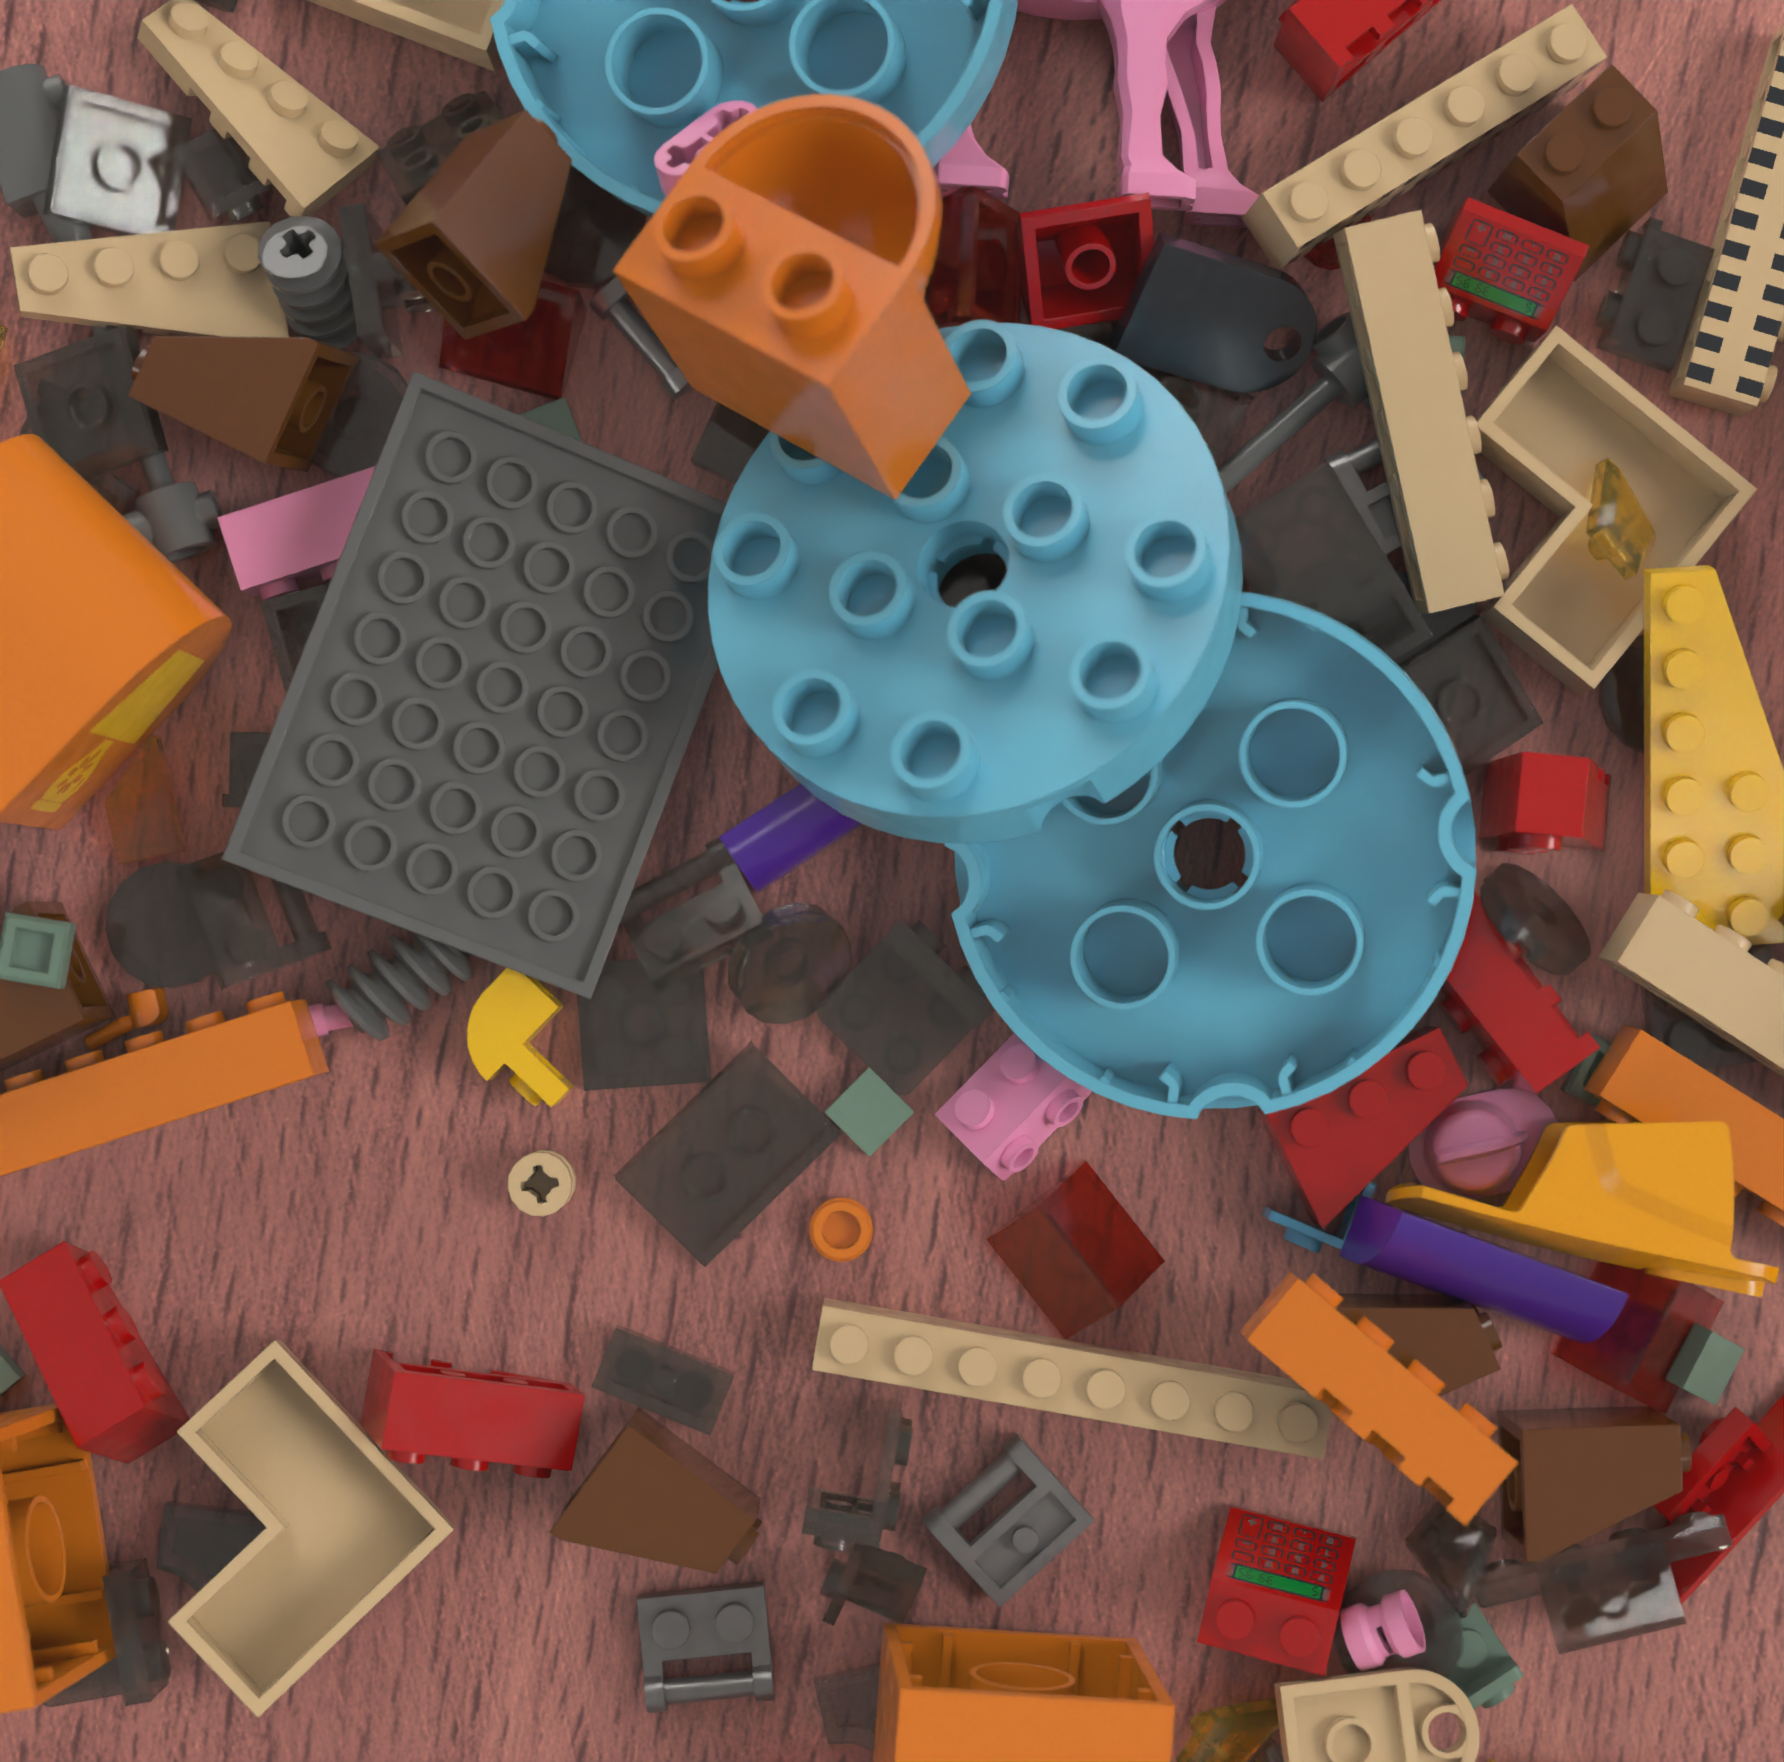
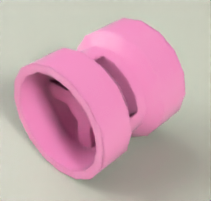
(1382, 1630)

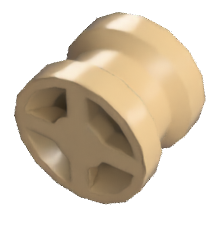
(553, 1180)

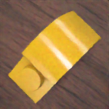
(501, 1034)

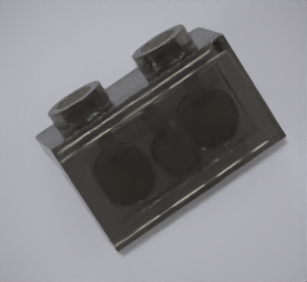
(1654, 296)

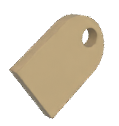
(1373, 1717)

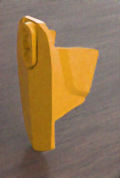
(1620, 1198)

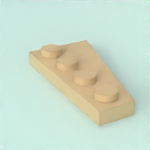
(274, 119)
(154, 282)

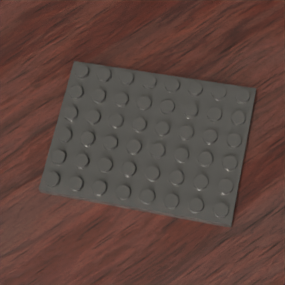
(491, 691)

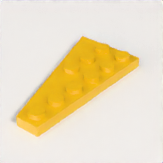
(1708, 762)

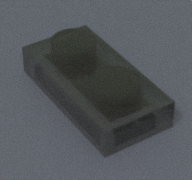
(663, 1379)

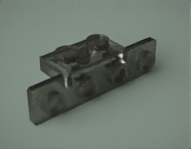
(1611, 1586)

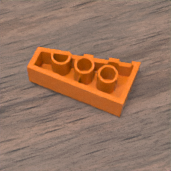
(1378, 1395)

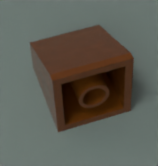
(1590, 167)
(484, 225)
(247, 392)
(44, 1016)
(1433, 1329)
(1584, 1472)
(661, 1502)

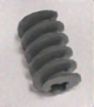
(310, 279)
(398, 981)

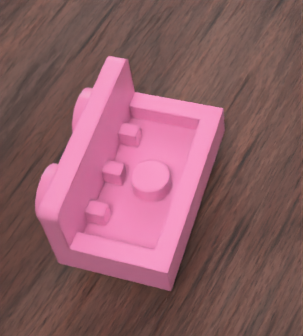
(1011, 1107)

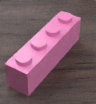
(293, 535)

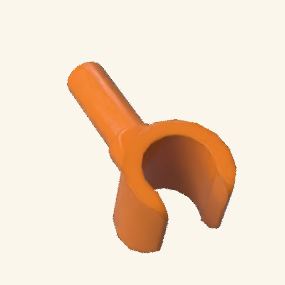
(146, 1009)

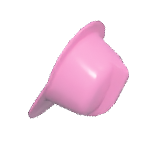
(1480, 1142)

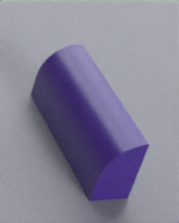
(785, 836)
(1480, 1272)

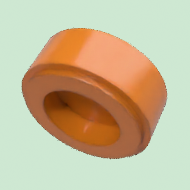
(841, 1229)

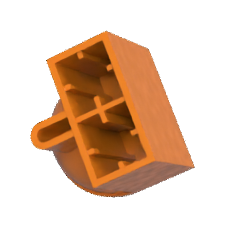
(799, 282)

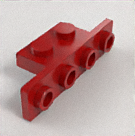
(1731, 1474)

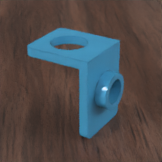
(1311, 1236)

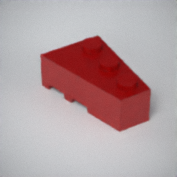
(1339, 37)
(1544, 803)
(1509, 1011)
(1355, 1131)
(92, 1355)
(471, 1416)

